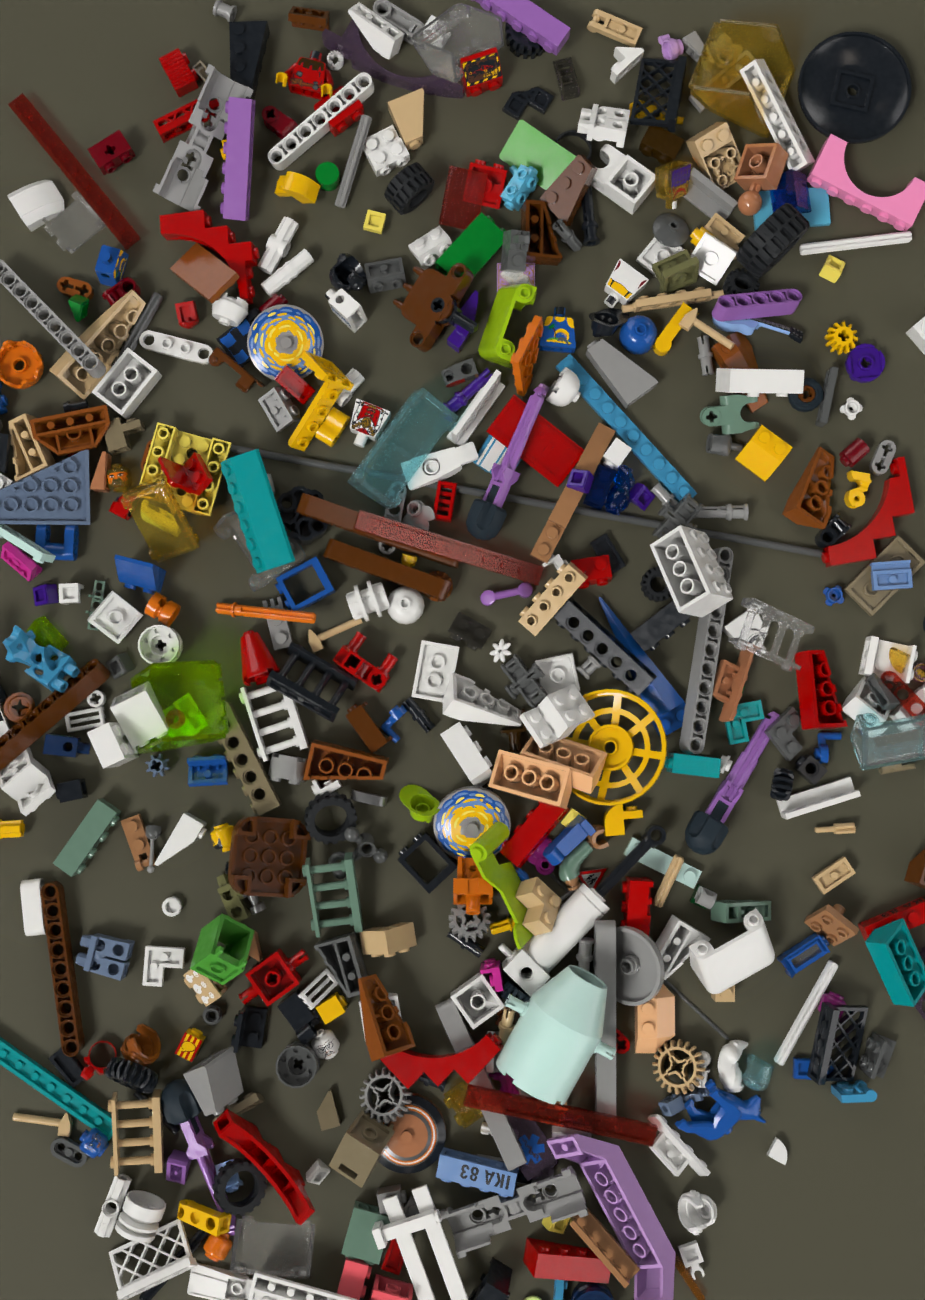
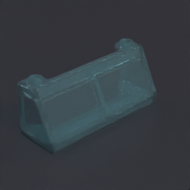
(402, 448)

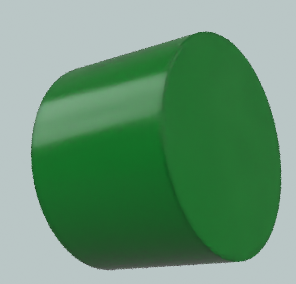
(327, 176)

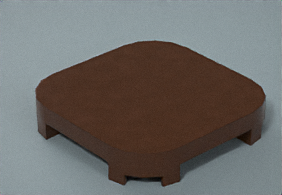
(268, 856)

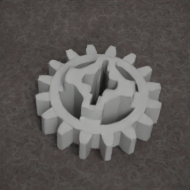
(476, 924)

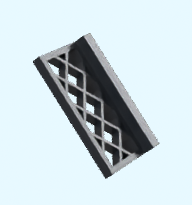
(674, 91)
(825, 1042)

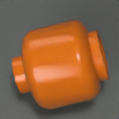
(217, 1247)

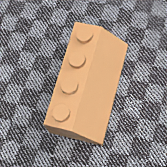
(582, 759)
(532, 779)

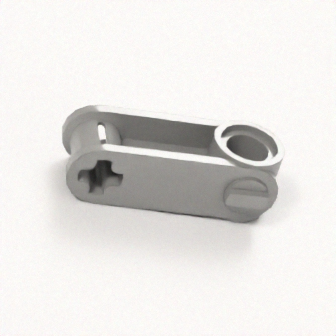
(398, 18)

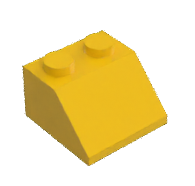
(763, 453)

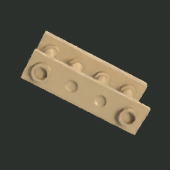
(156, 1140)

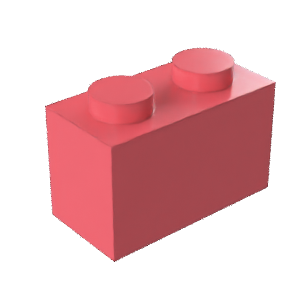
(353, 1278)

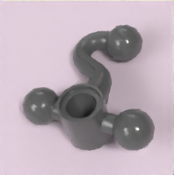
(352, 834)

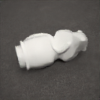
(728, 1069)

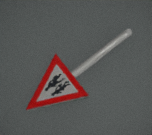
(590, 878)

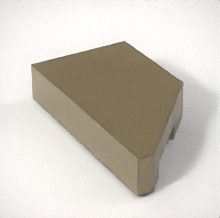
(328, 1112)

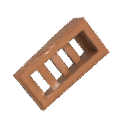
(99, 481)

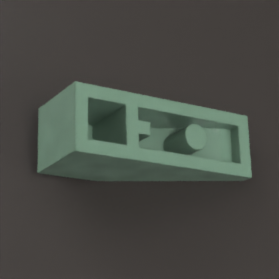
(735, 910)

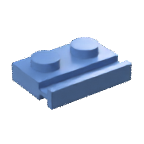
(891, 575)

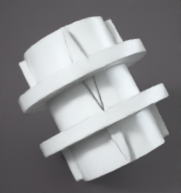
(367, 601)

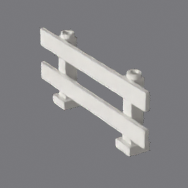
(402, 1230)

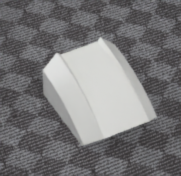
(36, 202)

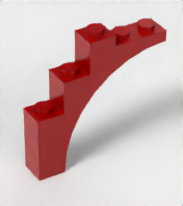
(197, 227)
(268, 1160)

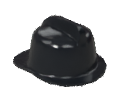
(607, 321)

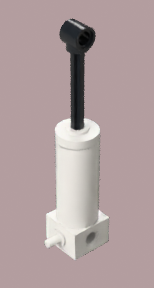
(571, 924)

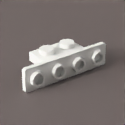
(673, 1150)

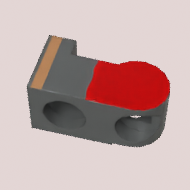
(460, 373)

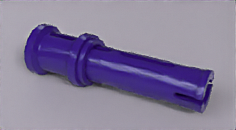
(461, 398)

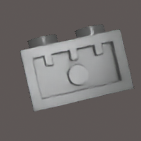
(279, 408)

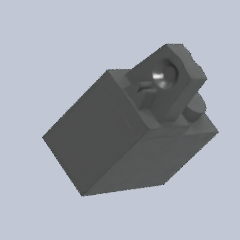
(514, 250)

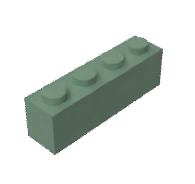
(87, 837)

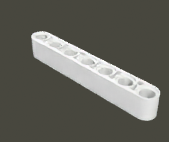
(311, 123)

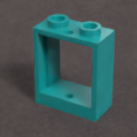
(693, 765)

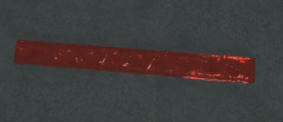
(74, 171)
(448, 547)
(560, 1115)

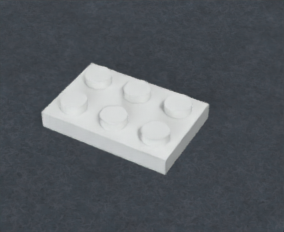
(434, 670)

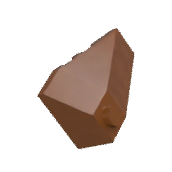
(739, 357)
(811, 496)
(383, 1026)

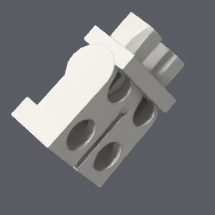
(604, 124)

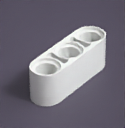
(32, 907)

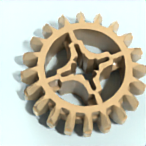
(664, 1075)

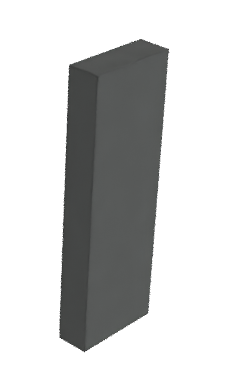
(828, 390)

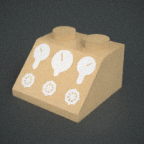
(206, 989)

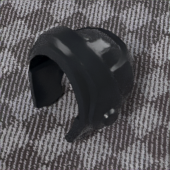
(347, 274)

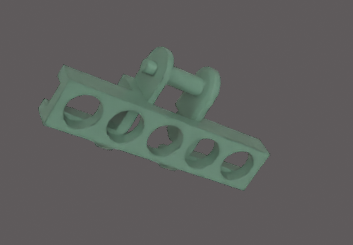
(93, 596)

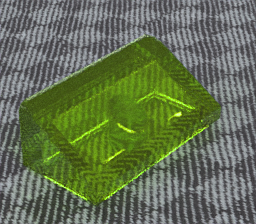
(47, 634)

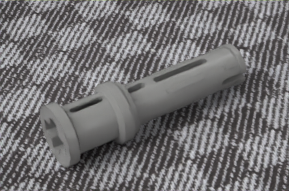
(728, 512)

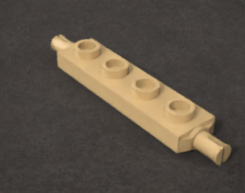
(664, 300)

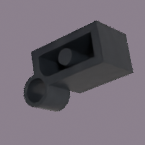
(300, 1016)

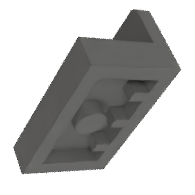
(385, 275)

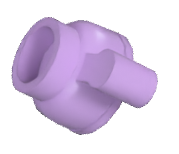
(670, 47)

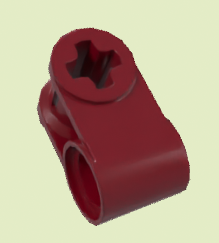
(281, 124)
(120, 289)

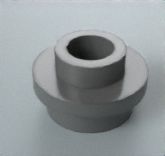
(210, 1020)

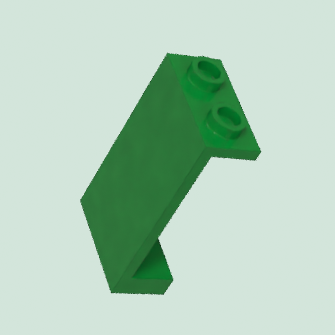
(473, 247)

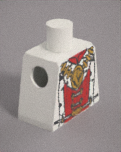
(368, 422)

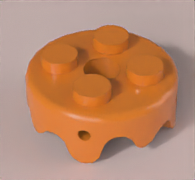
(10, 355)

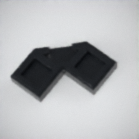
(535, 98)

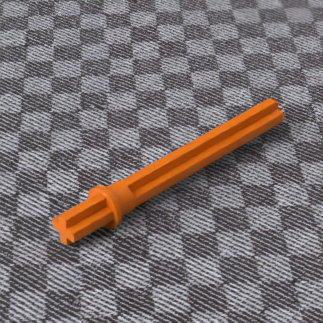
(266, 613)

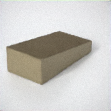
(200, 69)

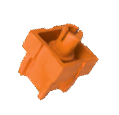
(470, 887)

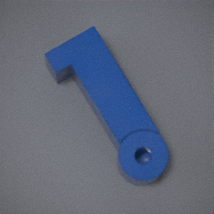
(568, 840)

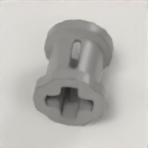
(224, 10)
(588, 667)

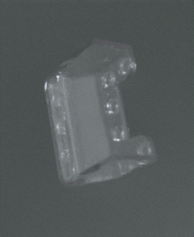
(457, 35)

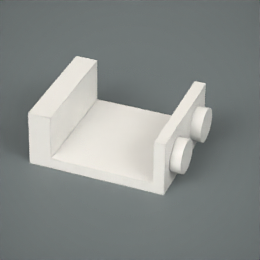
(876, 659)

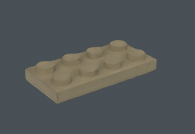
(861, 587)

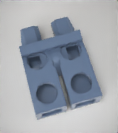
(106, 955)

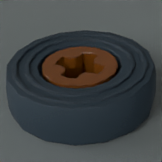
(810, 403)

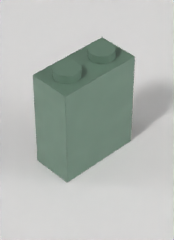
(359, 1239)

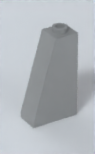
(620, 373)

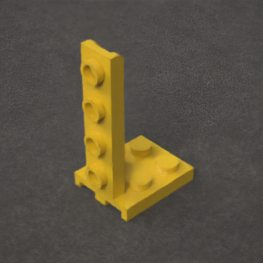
(324, 400)

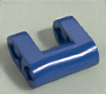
(63, 551)

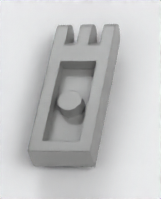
(278, 629)

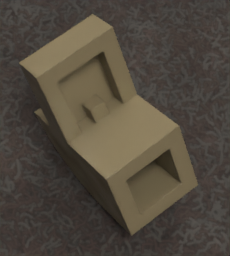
(118, 432)

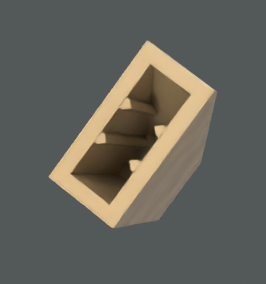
(408, 118)

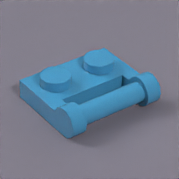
(854, 1092)

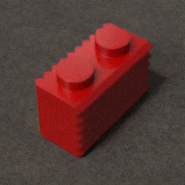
(178, 72)

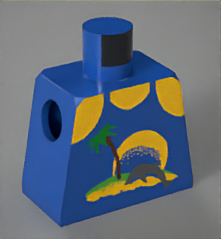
(111, 263)
(558, 333)

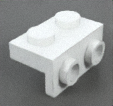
(430, 247)

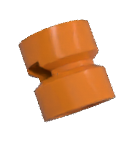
(163, 609)

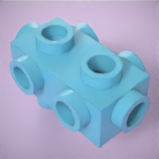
(519, 187)

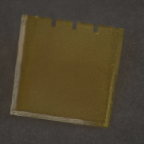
(718, 77)

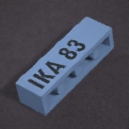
(476, 1172)

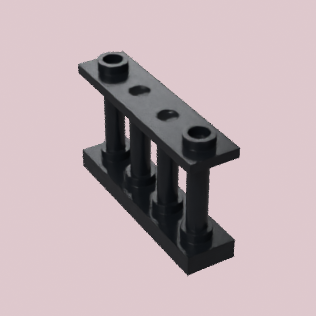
(309, 699)

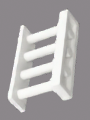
(293, 721)

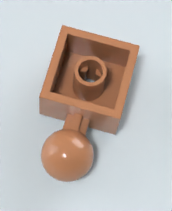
(759, 170)

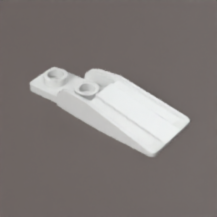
(443, 465)
(218, 1283)

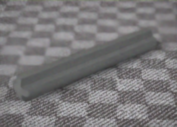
(143, 322)

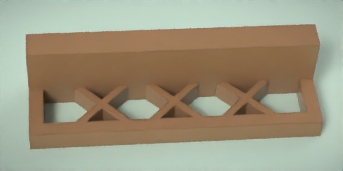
(605, 1247)

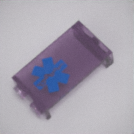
(534, 1147)

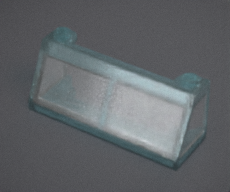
(888, 742)

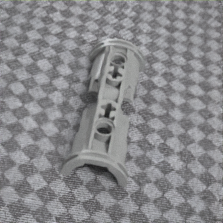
(189, 192)
(475, 1232)

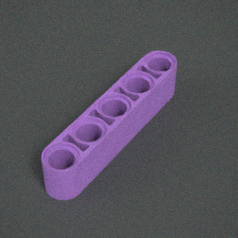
(756, 304)

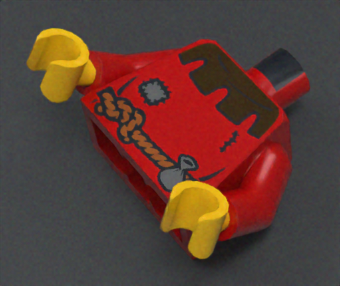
(308, 77)

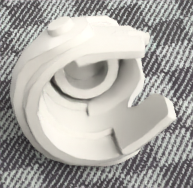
(696, 1211)

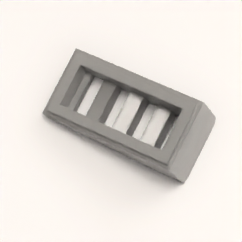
(693, 45)

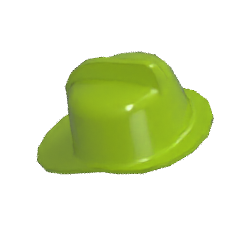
(419, 802)

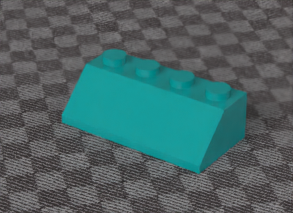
(898, 962)

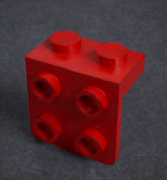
(346, 117)

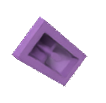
(177, 1167)

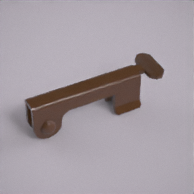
(246, 381)

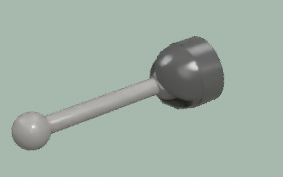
(152, 832)

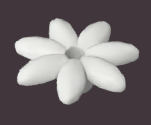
(500, 651)

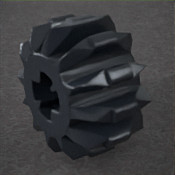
(782, 784)

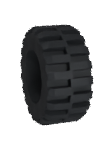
(772, 240)

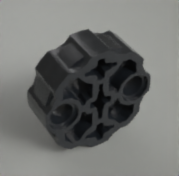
(308, 532)

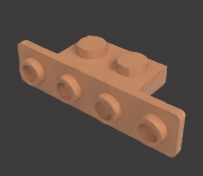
(730, 683)

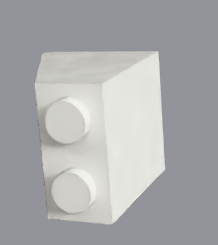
(140, 715)

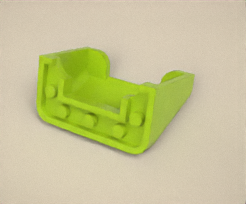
(493, 345)

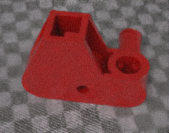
(364, 670)

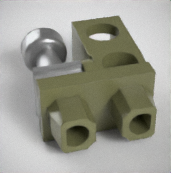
(234, 901)

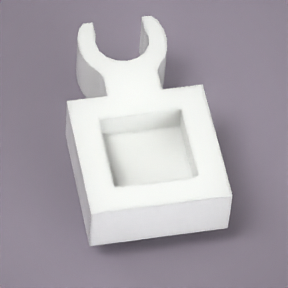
(691, 1257)

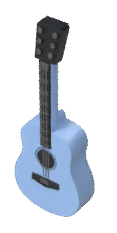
(748, 326)

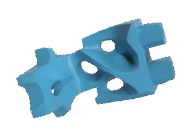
(23, 649)

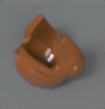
(142, 1047)

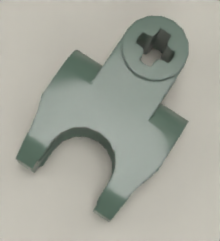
(728, 414)

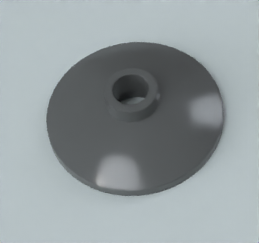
(666, 234)

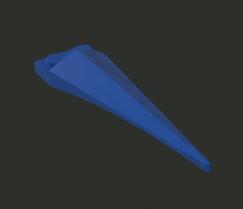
(660, 693)

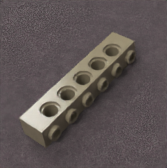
(253, 764)

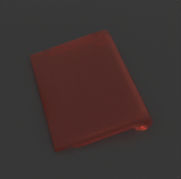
(462, 197)

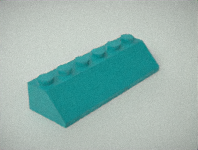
(257, 511)

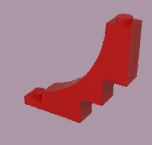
(894, 503)
(468, 1063)

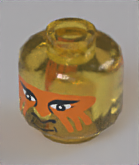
(119, 478)

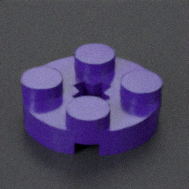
(871, 355)

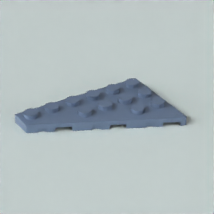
(51, 495)

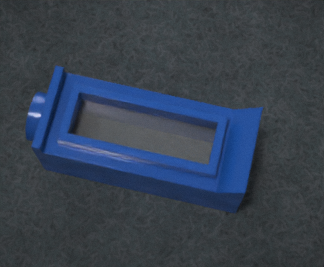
(804, 954)

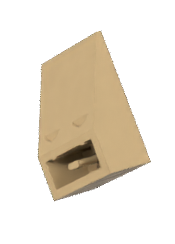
(716, 154)

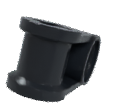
(834, 530)

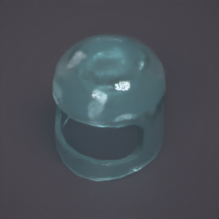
(757, 1073)

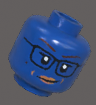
(93, 1143)

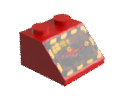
(481, 72)

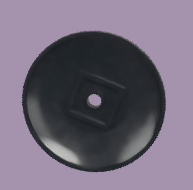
(869, 68)

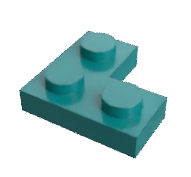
(737, 728)

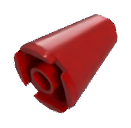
(255, 659)

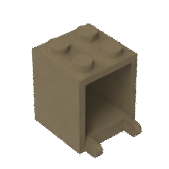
(361, 1148)

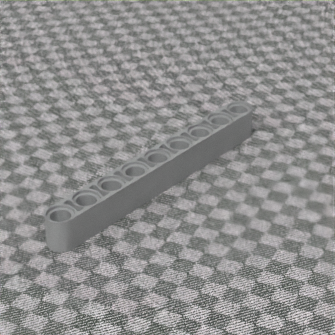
(51, 322)
(498, 1123)

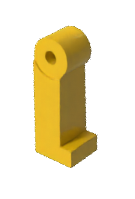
(665, 339)
(204, 1217)

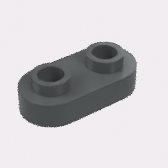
(69, 1153)

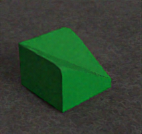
(79, 306)

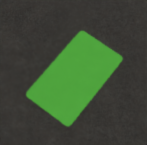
(535, 149)

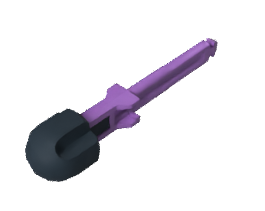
(487, 515)
(707, 829)
(182, 1108)

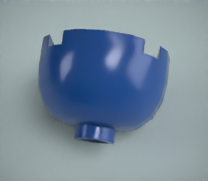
(638, 334)

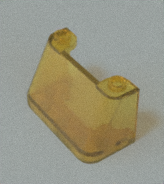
(160, 519)

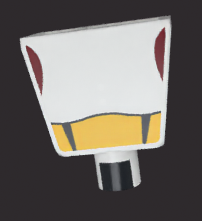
(624, 284)

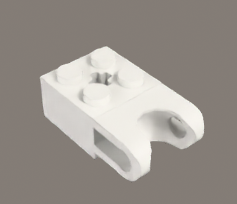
(623, 179)

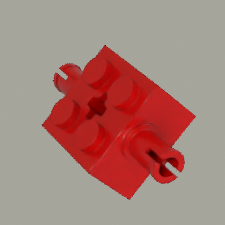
(273, 989)

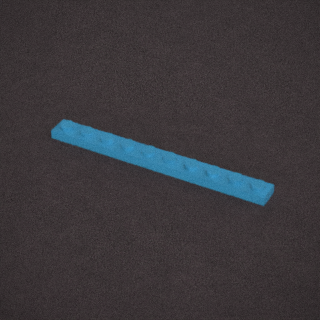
(628, 431)

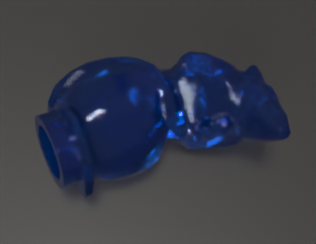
(619, 495)

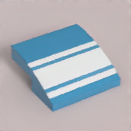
(490, 453)

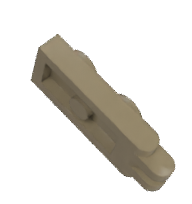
(249, 1102)

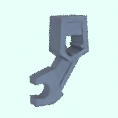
(675, 1103)

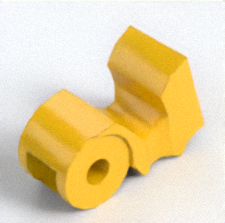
(856, 497)

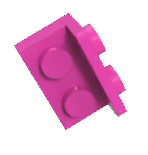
(20, 561)
(494, 968)

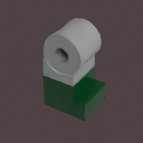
(703, 897)

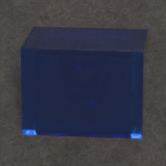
(792, 190)

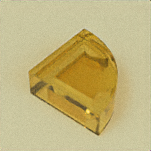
(898, 659)

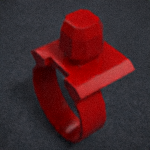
(88, 1071)

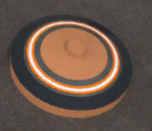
(417, 1136)

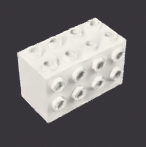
(691, 571)

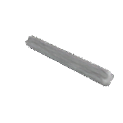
(353, 161)

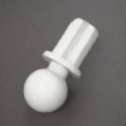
(705, 1056)

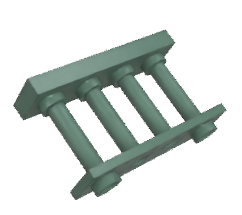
(349, 883)

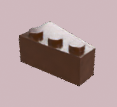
(542, 244)

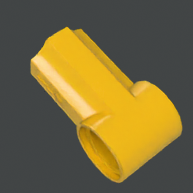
(11, 828)

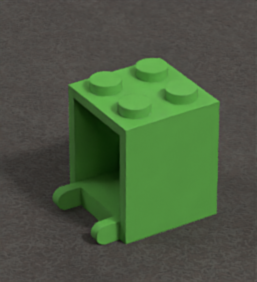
(220, 962)

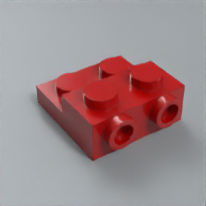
(495, 182)

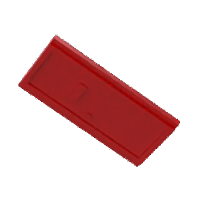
(547, 447)

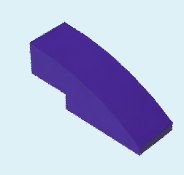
(460, 336)

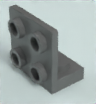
(877, 1055)

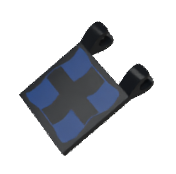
(235, 339)

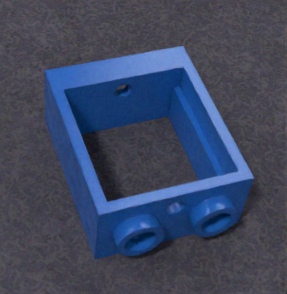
(281, 587)

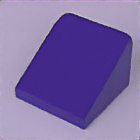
(580, 480)
(641, 496)
(45, 594)

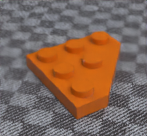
(526, 355)

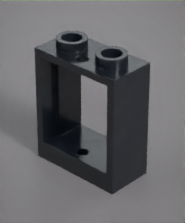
(441, 876)

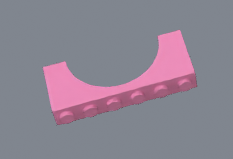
(831, 176)

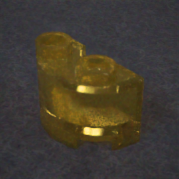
(454, 1099)

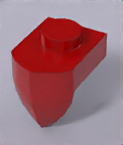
(187, 314)

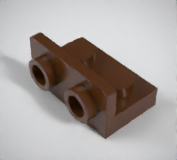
(309, 18)

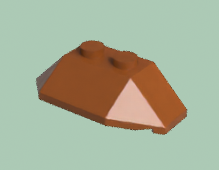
(72, 430)

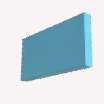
(817, 217)

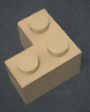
(541, 905)
(388, 939)

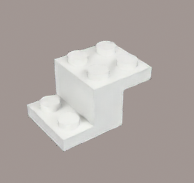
(557, 716)
(27, 782)

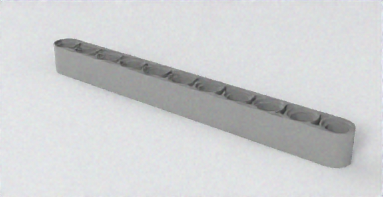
(709, 661)
(606, 971)

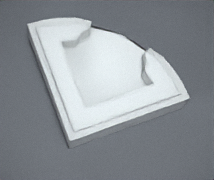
(778, 1151)

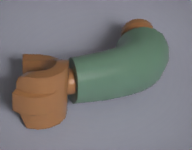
(571, 863)

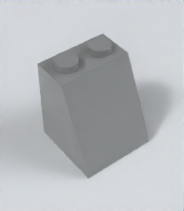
(215, 1081)

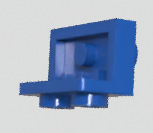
(207, 770)

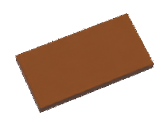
(204, 273)

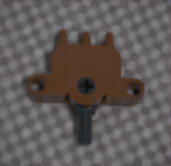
(435, 304)

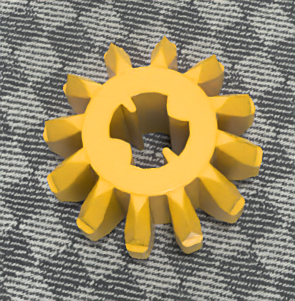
(845, 333)

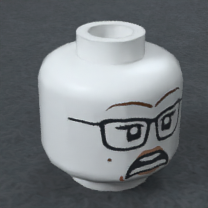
(325, 1044)

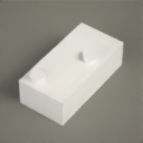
(760, 381)

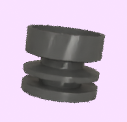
(294, 1075)

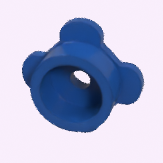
(837, 590)

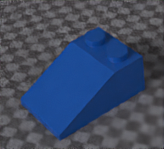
(139, 574)

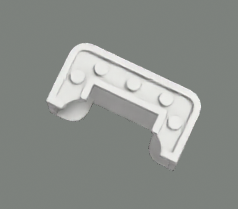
(734, 960)

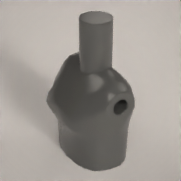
(721, 444)

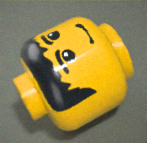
(222, 836)

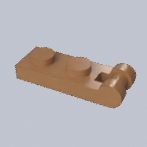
(137, 840)

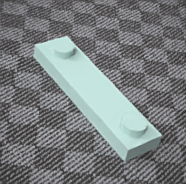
(39, 554)
(660, 862)

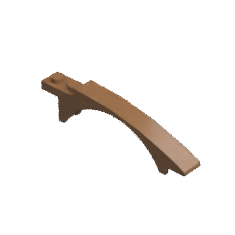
(570, 498)

